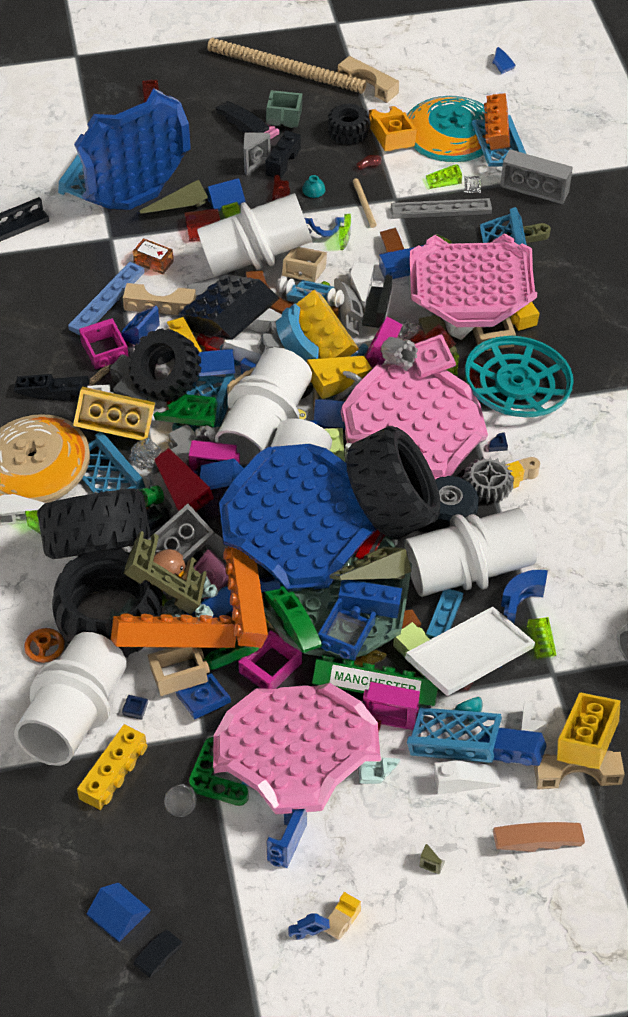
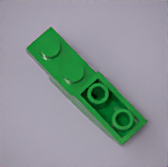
(295, 618)

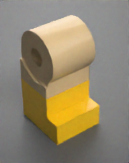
(524, 469)
(343, 915)

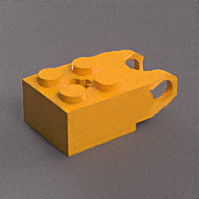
(392, 129)

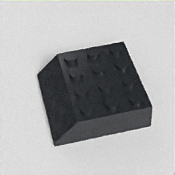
(228, 306)

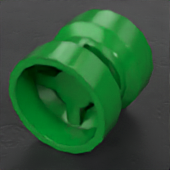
(153, 495)

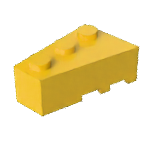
(329, 377)

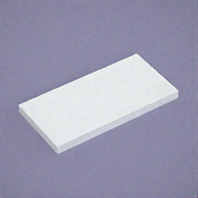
(469, 650)

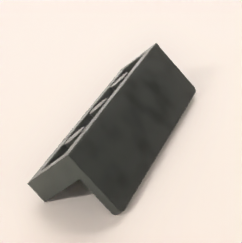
(377, 304)

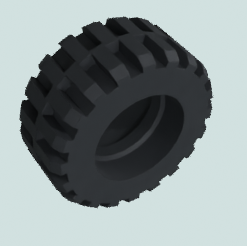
(145, 359)

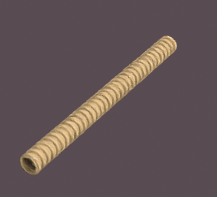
(286, 65)

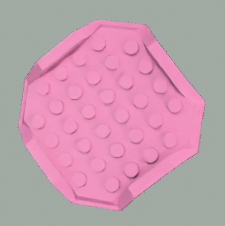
(472, 280)
(432, 410)
(295, 743)

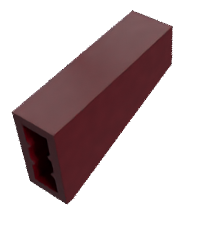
(182, 482)

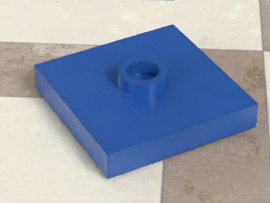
(204, 697)

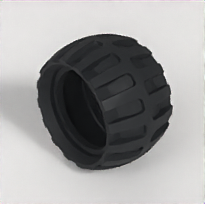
(93, 573)

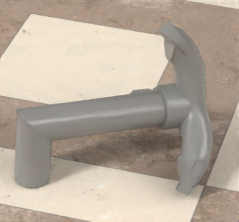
(341, 396)

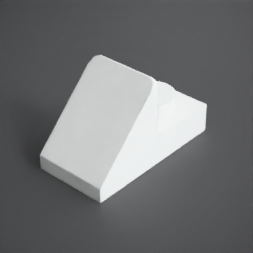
(528, 720)

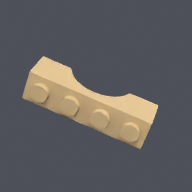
(385, 85)
(139, 299)
(551, 771)

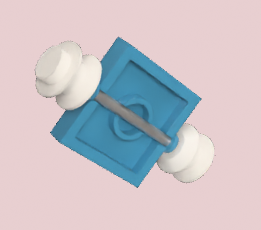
(297, 293)

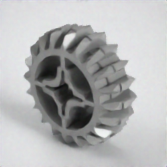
(499, 483)

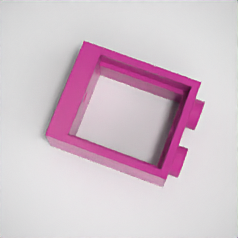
(106, 329)
(388, 329)
(211, 451)
(260, 677)
(392, 705)

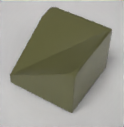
(430, 860)

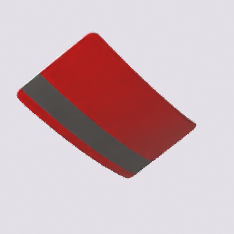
(370, 544)

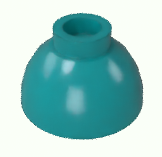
(313, 187)
(474, 705)

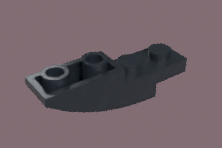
(50, 388)

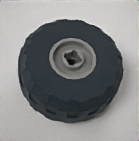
(455, 498)

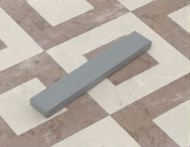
(441, 208)

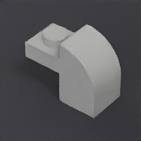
(270, 339)

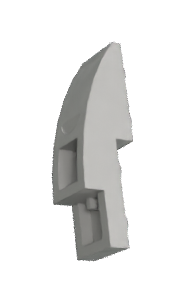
(350, 309)

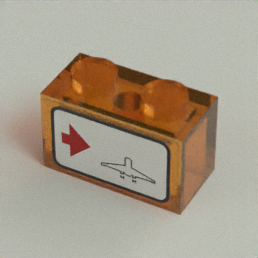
(153, 256)

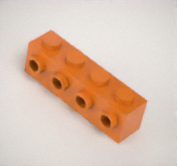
(497, 121)

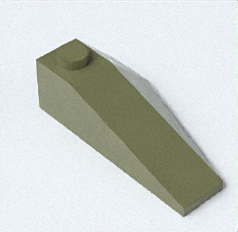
(186, 196)
(379, 564)

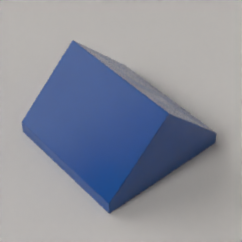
(225, 194)
(141, 324)
(217, 362)
(328, 413)
(220, 473)
(117, 910)

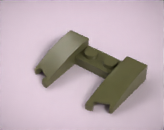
(141, 567)

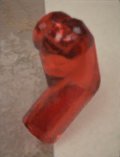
(370, 160)

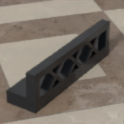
(24, 222)

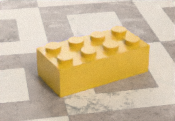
(324, 327)
(113, 413)
(588, 730)

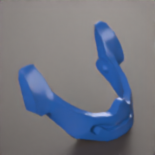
(325, 233)

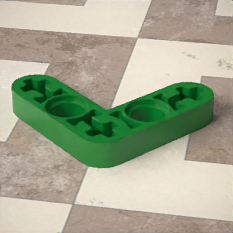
(227, 655)
(207, 776)

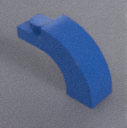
(522, 586)

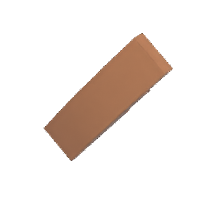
(538, 835)

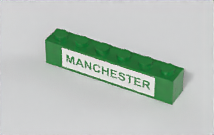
(358, 677)

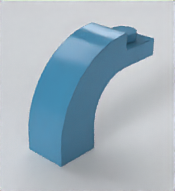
(292, 335)

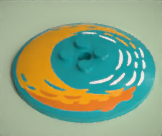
(446, 140)

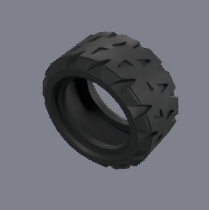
(393, 482)
(92, 522)

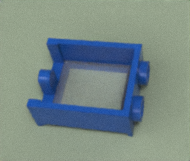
(345, 631)

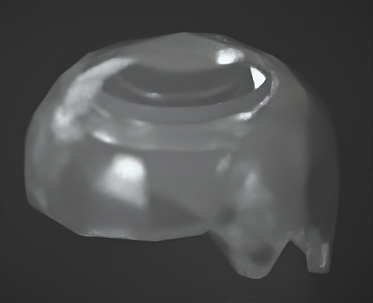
(180, 800)

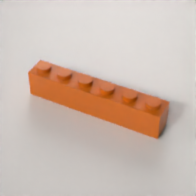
(245, 598)
(173, 631)

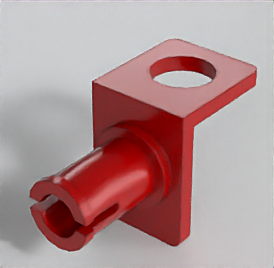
(209, 344)

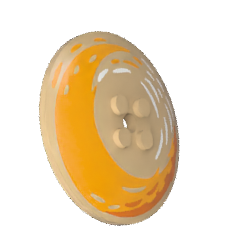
(58, 462)

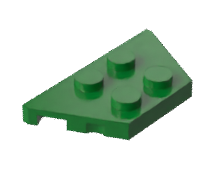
(190, 410)

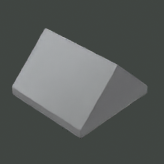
(256, 150)

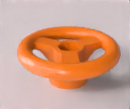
(43, 640)

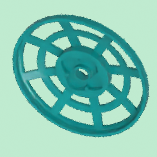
(521, 373)

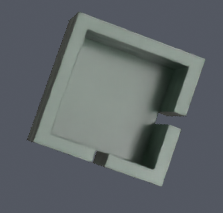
(284, 108)

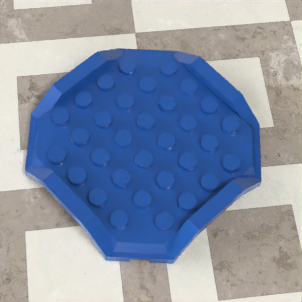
(133, 152)
(295, 515)

